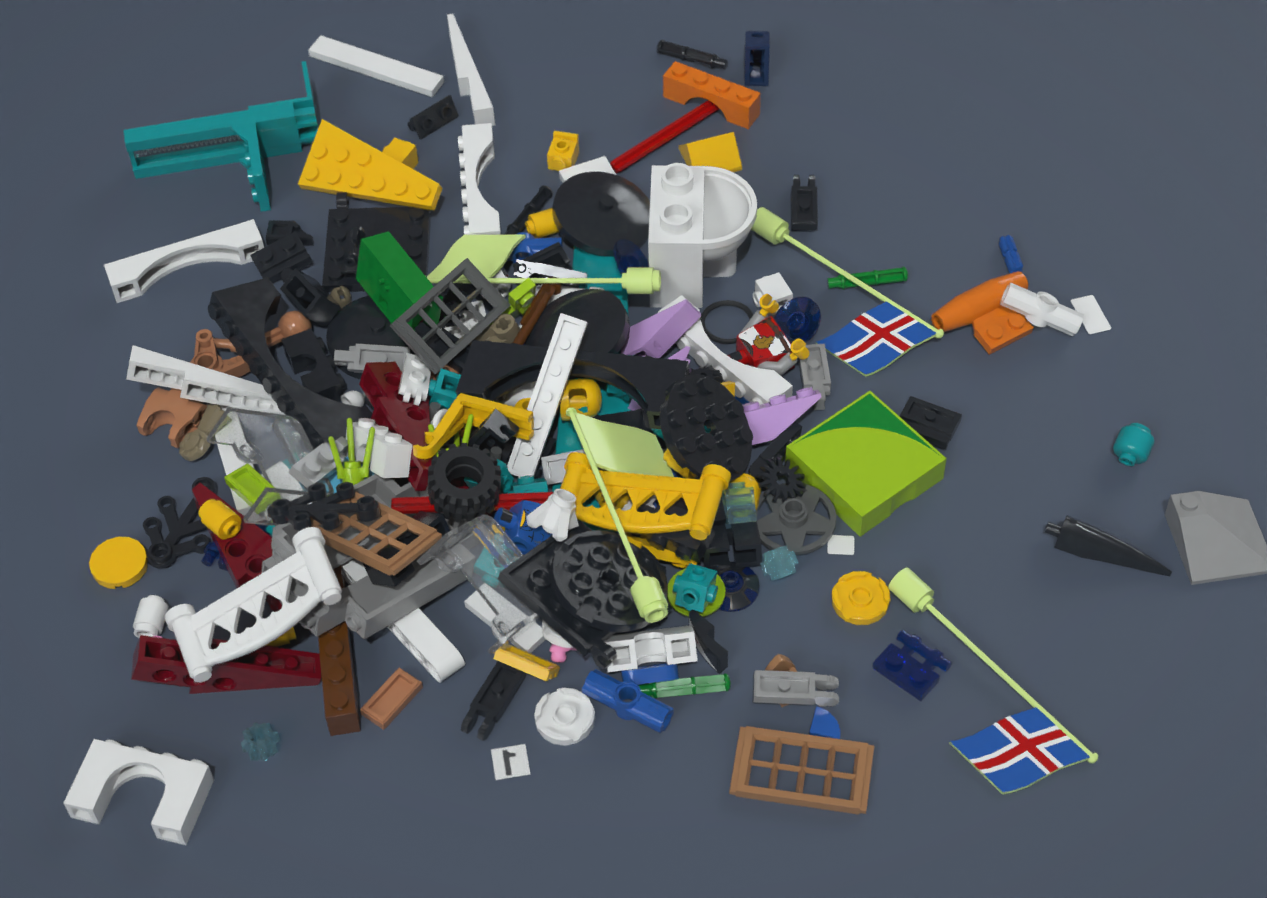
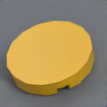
(118, 562)
(860, 598)

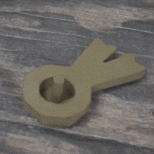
(195, 443)

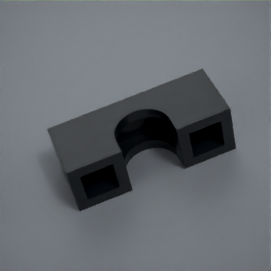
(307, 353)
(431, 519)

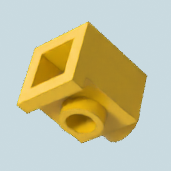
(563, 151)

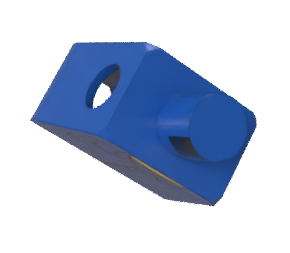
(516, 526)

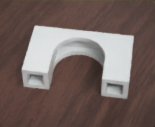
(112, 765)

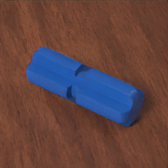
(1010, 254)

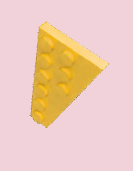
(352, 166)

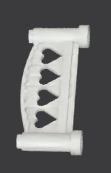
(196, 630)

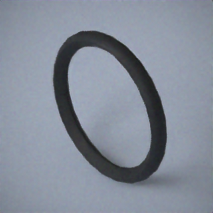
(717, 304)

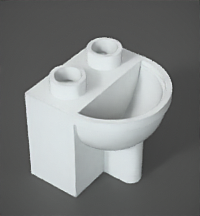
(696, 227)

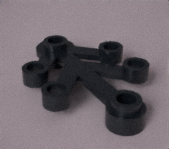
(324, 510)
(177, 528)

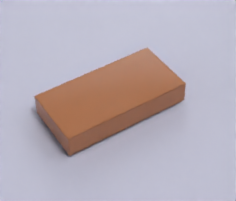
(391, 698)

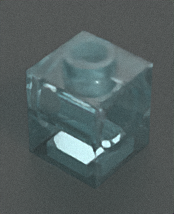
(739, 503)

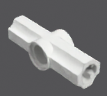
(1041, 309)

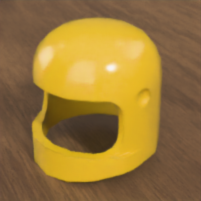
(580, 394)

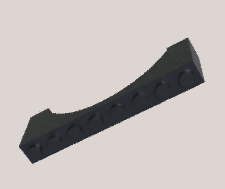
(242, 316)
(501, 367)

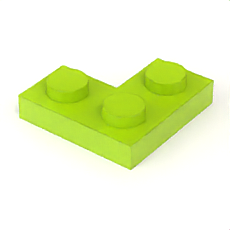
(520, 298)

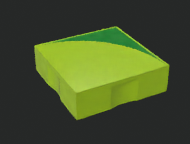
(866, 462)

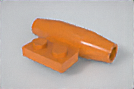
(980, 306)

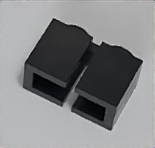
(745, 546)

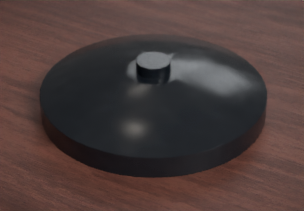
(599, 210)
(602, 311)
(360, 324)

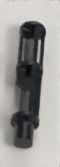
(690, 54)
(530, 208)

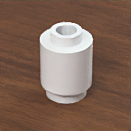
(150, 616)

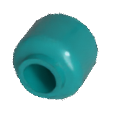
(1133, 444)

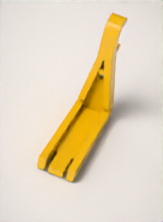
(458, 415)

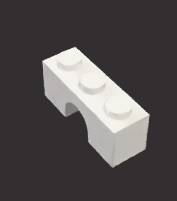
(389, 452)
(660, 645)

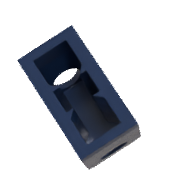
(757, 51)

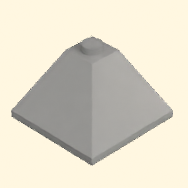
(1216, 536)

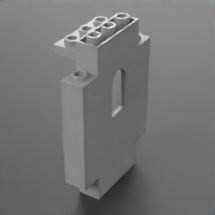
(363, 604)

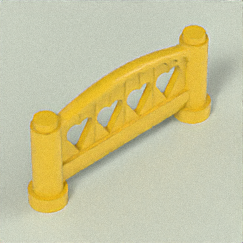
(700, 496)

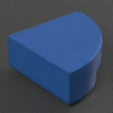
(824, 724)

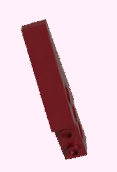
(381, 386)
(249, 542)
(265, 668)

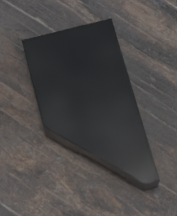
(280, 229)

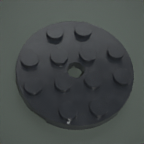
(700, 402)
(578, 582)

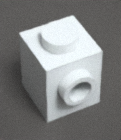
(775, 287)

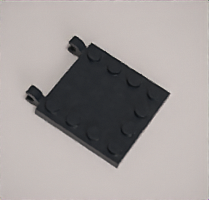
(406, 224)
(531, 583)

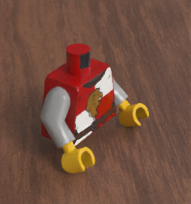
(764, 343)

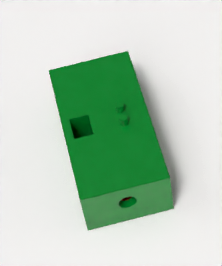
(393, 278)

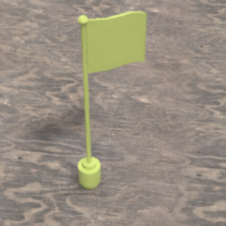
(492, 251)
(626, 451)

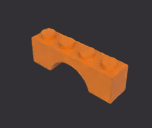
(736, 102)

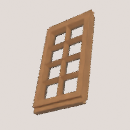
(408, 553)
(860, 776)

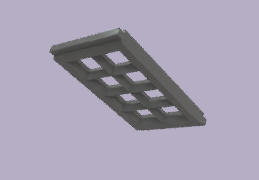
(418, 344)

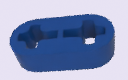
(651, 673)

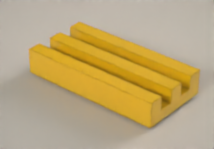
(527, 662)

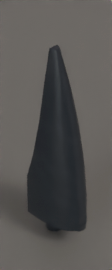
(1094, 544)

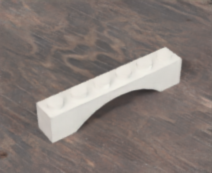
(478, 153)
(137, 273)
(750, 382)

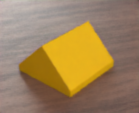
(713, 151)

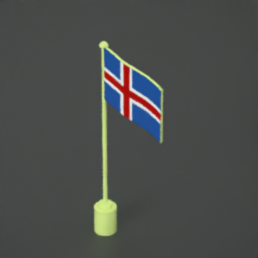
(875, 336)
(1020, 746)

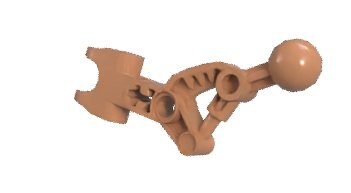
(185, 414)

